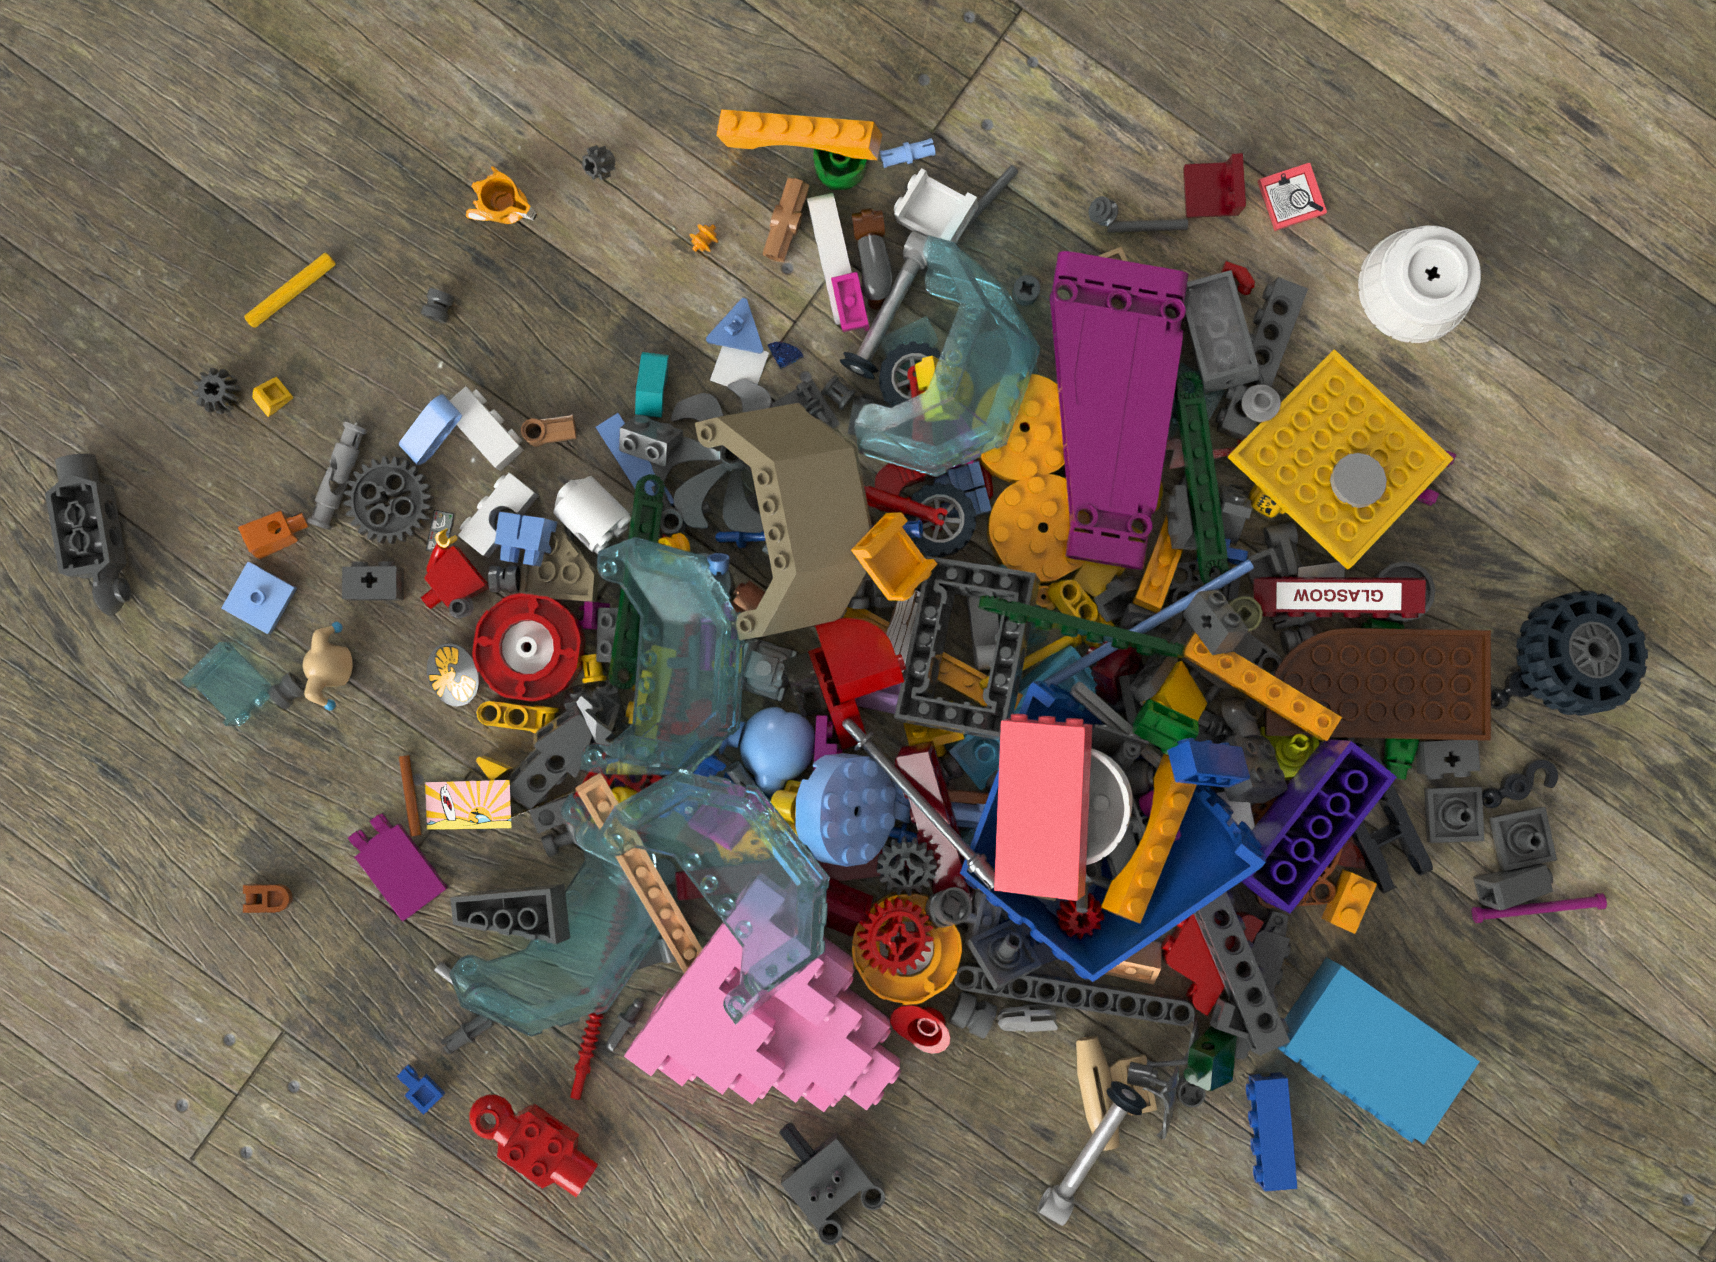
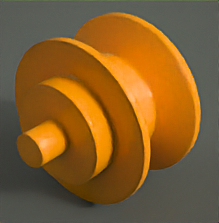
(704, 238)

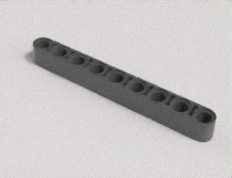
(1084, 1001)

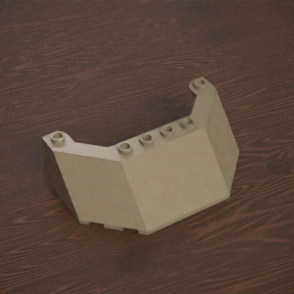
(808, 509)

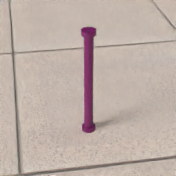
(1598, 901)

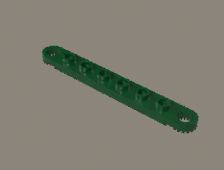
(1201, 477)
(644, 525)
(1072, 626)

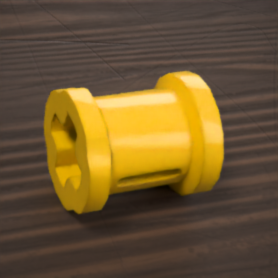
(592, 669)

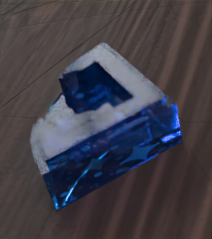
(784, 353)

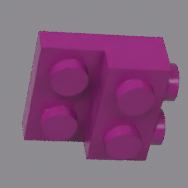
(823, 731)

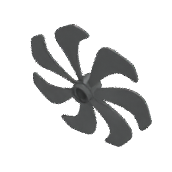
(691, 494)

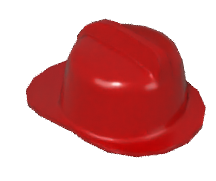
(921, 1027)

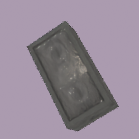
(1219, 333)

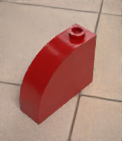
(859, 657)
(837, 710)

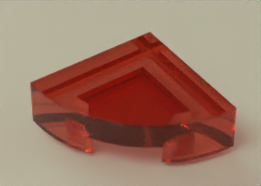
(1351, 856)

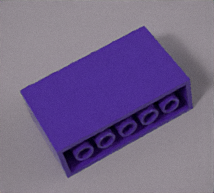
(1315, 820)

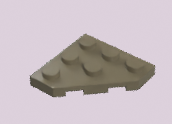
(563, 572)

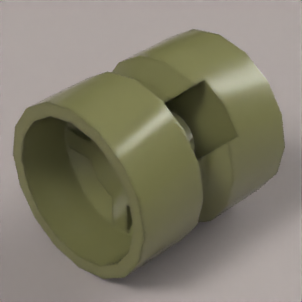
(1248, 610)

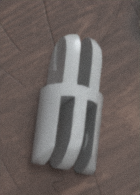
(1028, 1018)

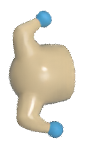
(326, 665)

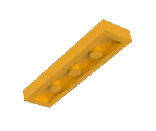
(1158, 572)

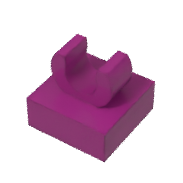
(591, 614)

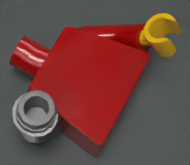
(452, 578)

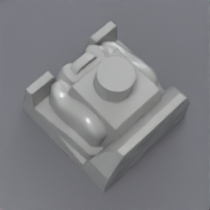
(764, 669)

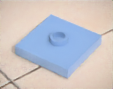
(259, 598)

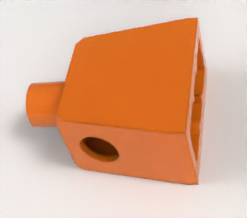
(261, 533)

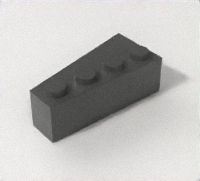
(523, 911)

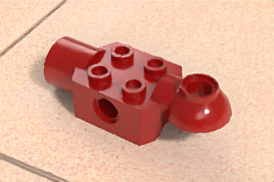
(533, 1143)

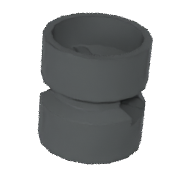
(948, 907)
(973, 1014)

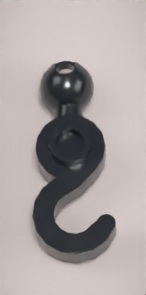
(1513, 687)
(1518, 786)

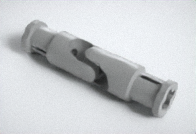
(341, 464)

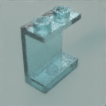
(229, 683)

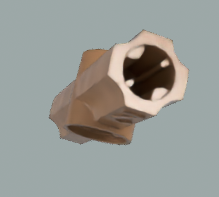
(786, 220)

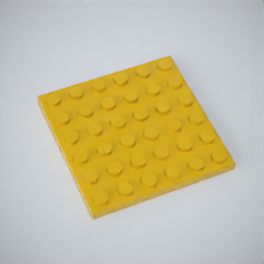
(1318, 425)

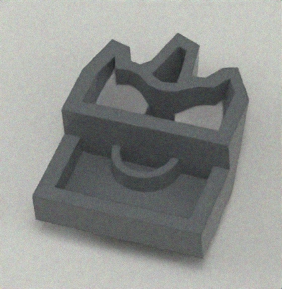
(602, 717)

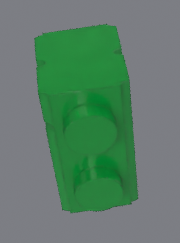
(1163, 725)

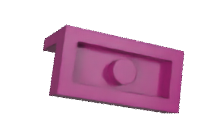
(850, 302)

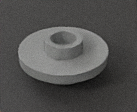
(1261, 403)

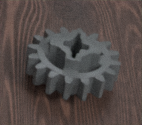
(893, 868)

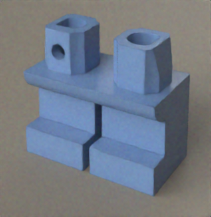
(967, 479)
(526, 533)

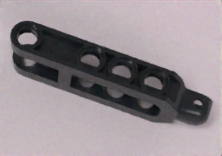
(1399, 828)

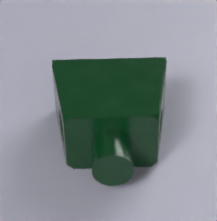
(1211, 1060)

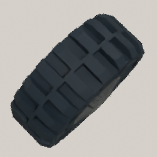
(1582, 653)

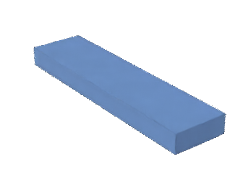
(631, 465)

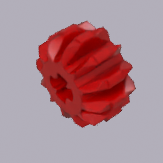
(1074, 923)

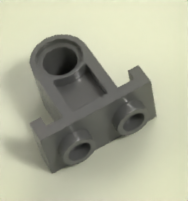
(1234, 509)

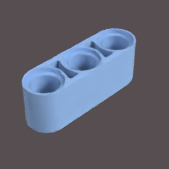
(430, 429)

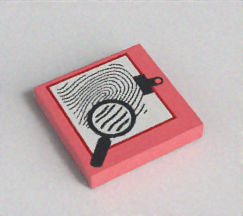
(1292, 196)

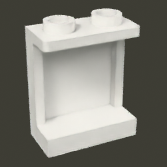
(934, 208)

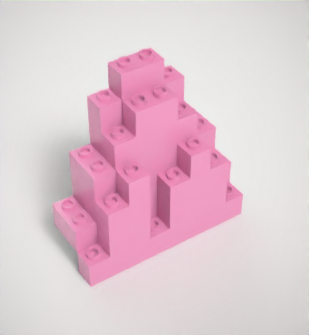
(804, 1040)

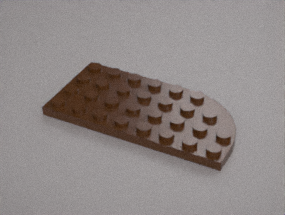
(1393, 683)

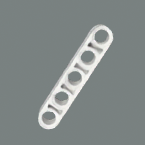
(829, 242)

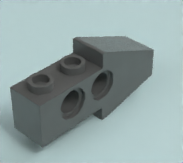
(563, 737)

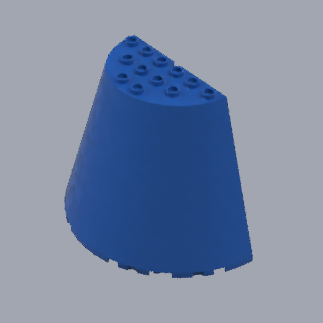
(1199, 868)

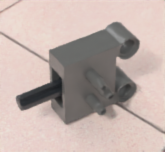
(827, 1181)

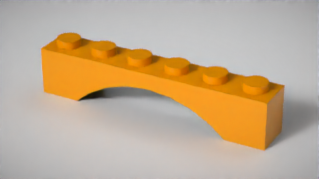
(839, 136)
(1135, 884)

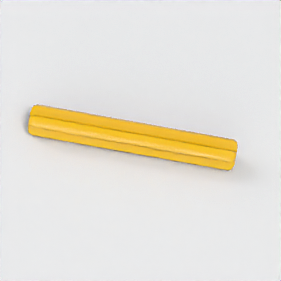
(289, 290)

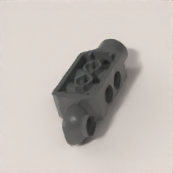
(88, 530)

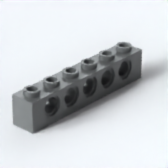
(1290, 298)
(1275, 1030)

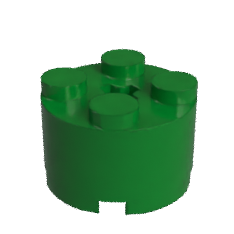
(838, 174)

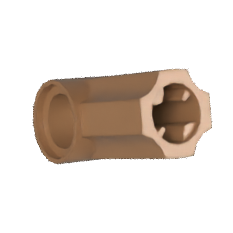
(552, 430)

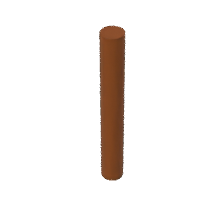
(410, 796)

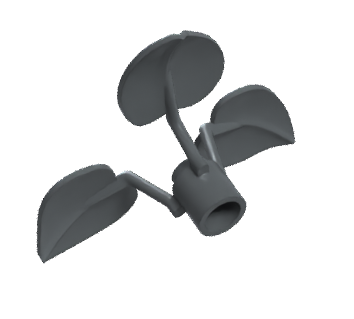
(1145, 1077)

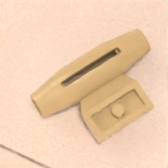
(1096, 1077)

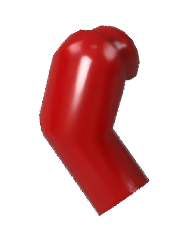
(1242, 275)

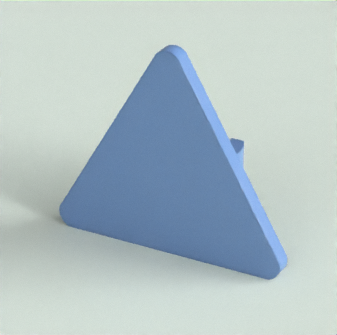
(737, 330)

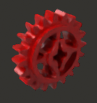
(895, 948)

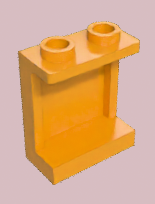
(893, 558)

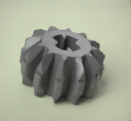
(207, 390)

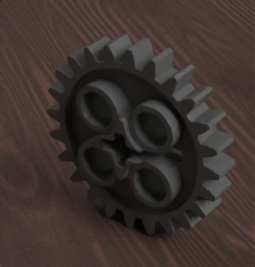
(381, 477)

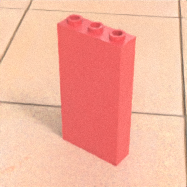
(1043, 807)

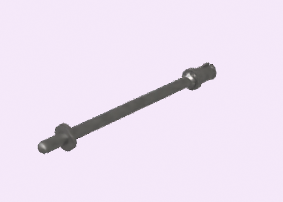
(976, 862)

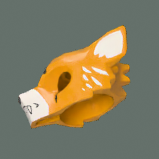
(499, 200)

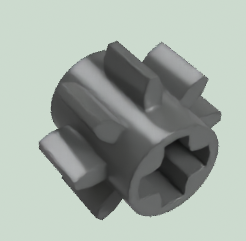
(598, 162)

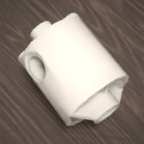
(591, 513)

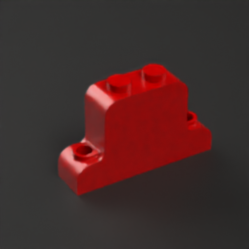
(1190, 956)

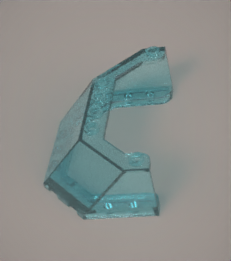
(975, 380)
(685, 662)
(742, 864)
(580, 975)

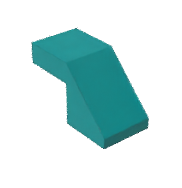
(651, 384)

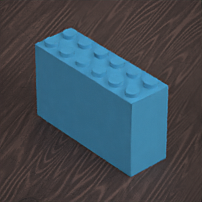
(1375, 1052)

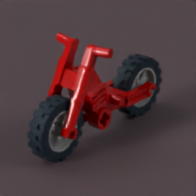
(895, 478)

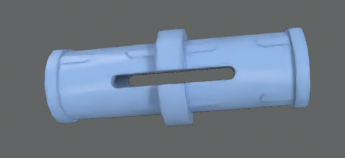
(907, 153)

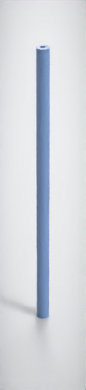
(1149, 623)

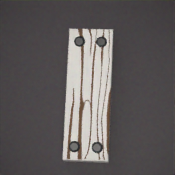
(902, 624)

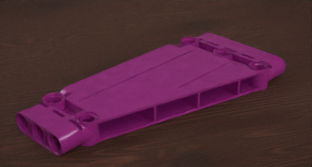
(1114, 396)

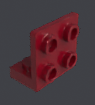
(1215, 188)
(846, 907)

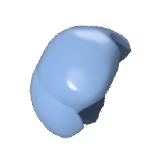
(776, 747)

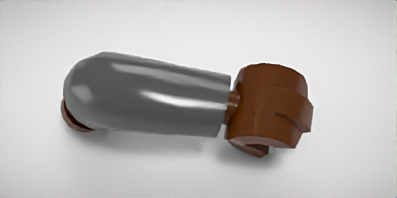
(875, 261)

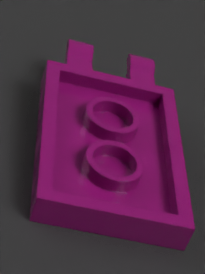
(397, 867)

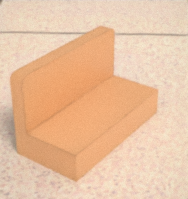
(1141, 966)

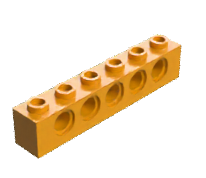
(1264, 689)

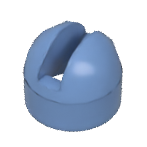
(719, 563)

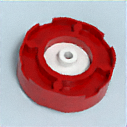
(503, 640)

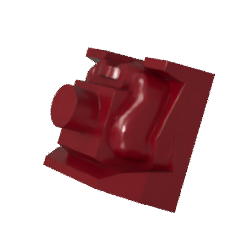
(1110, 668)

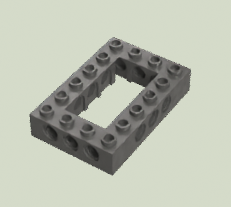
(927, 643)

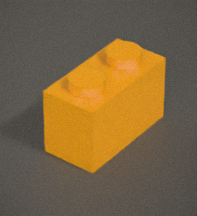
(1349, 901)

